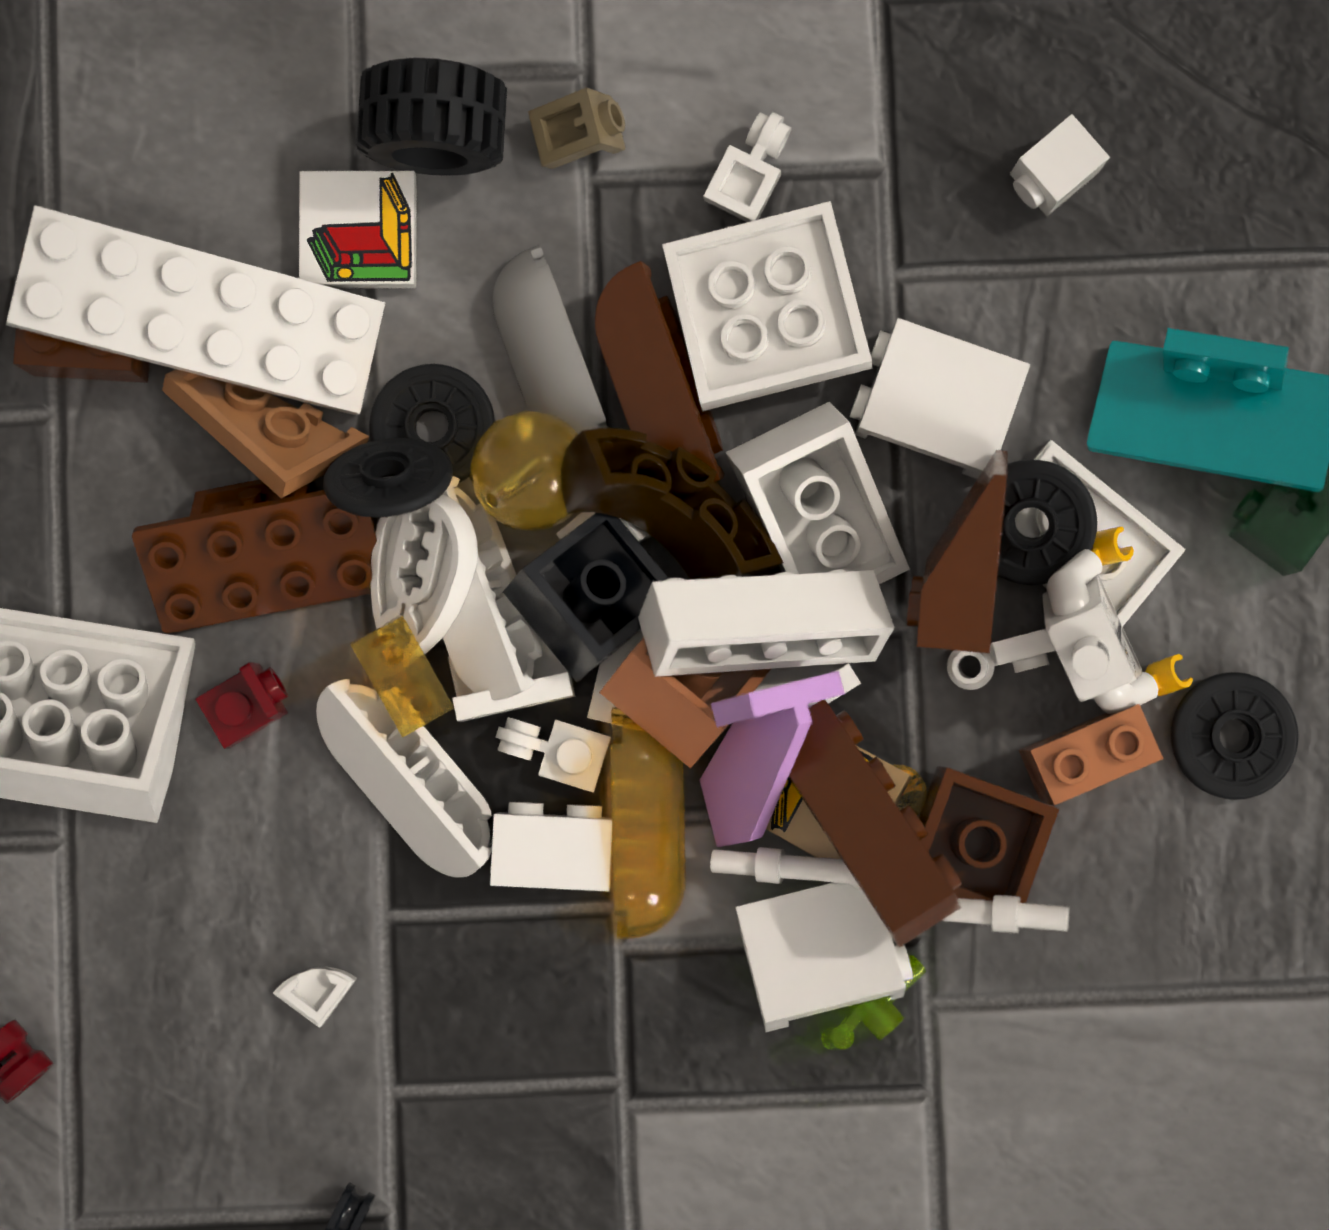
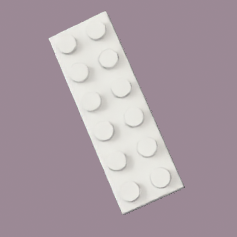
(194, 311)

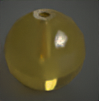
(519, 470)

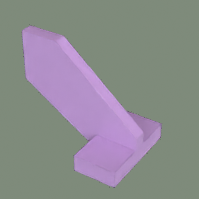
(758, 754)

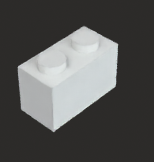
(552, 849)

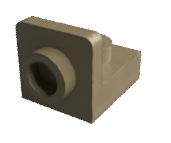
(577, 127)

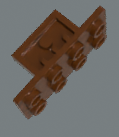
(253, 555)

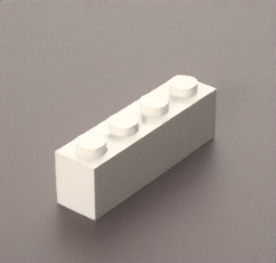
(764, 622)

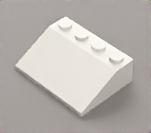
(89, 713)

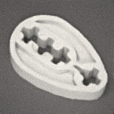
(447, 573)

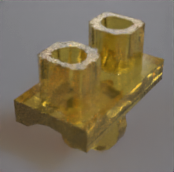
(402, 675)

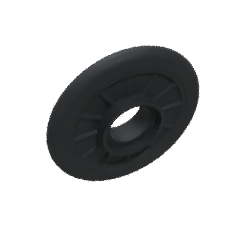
(434, 389)
(417, 471)
(1069, 514)
(1270, 728)

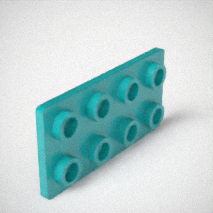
(1214, 409)

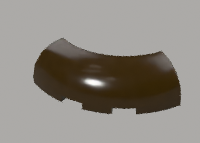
(670, 499)

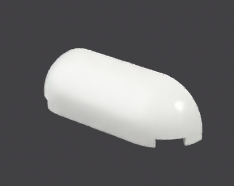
(490, 638)
(407, 779)

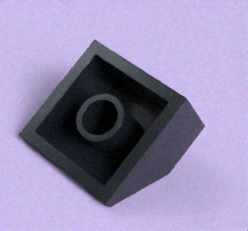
(586, 592)

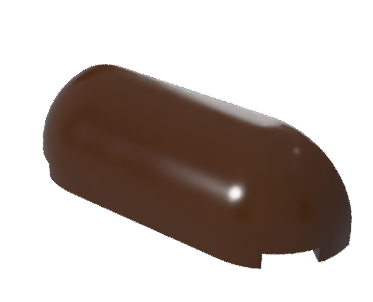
(653, 366)

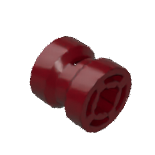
(24, 1067)

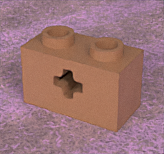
(1090, 755)

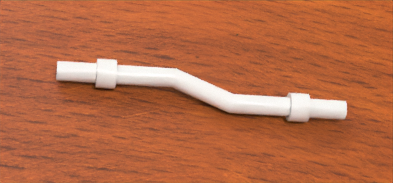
(772, 866)

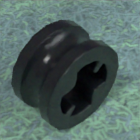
(350, 1210)

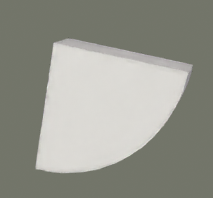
(316, 992)

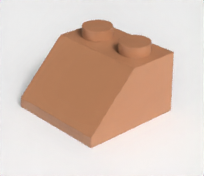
(676, 707)

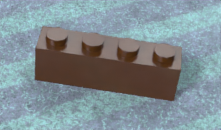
(869, 830)

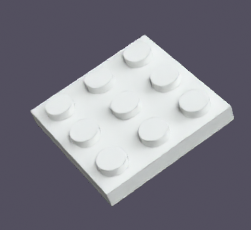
(767, 306)

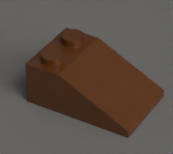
(959, 582)

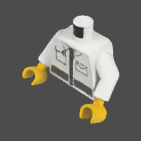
(1092, 637)

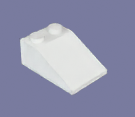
(818, 497)

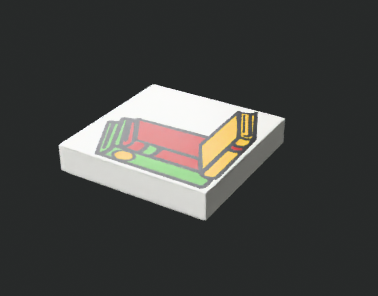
(358, 228)

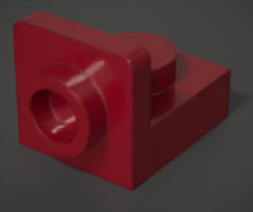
(244, 704)

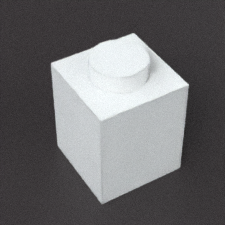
(1058, 166)

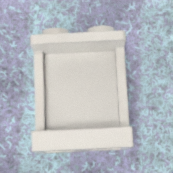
(939, 396)
(819, 953)

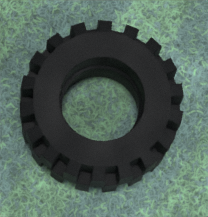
(431, 116)

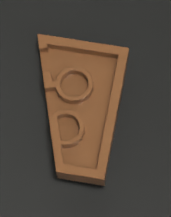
(267, 435)

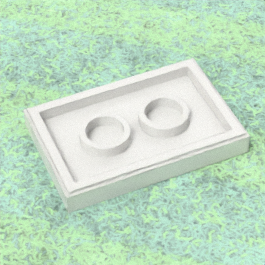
(1154, 551)

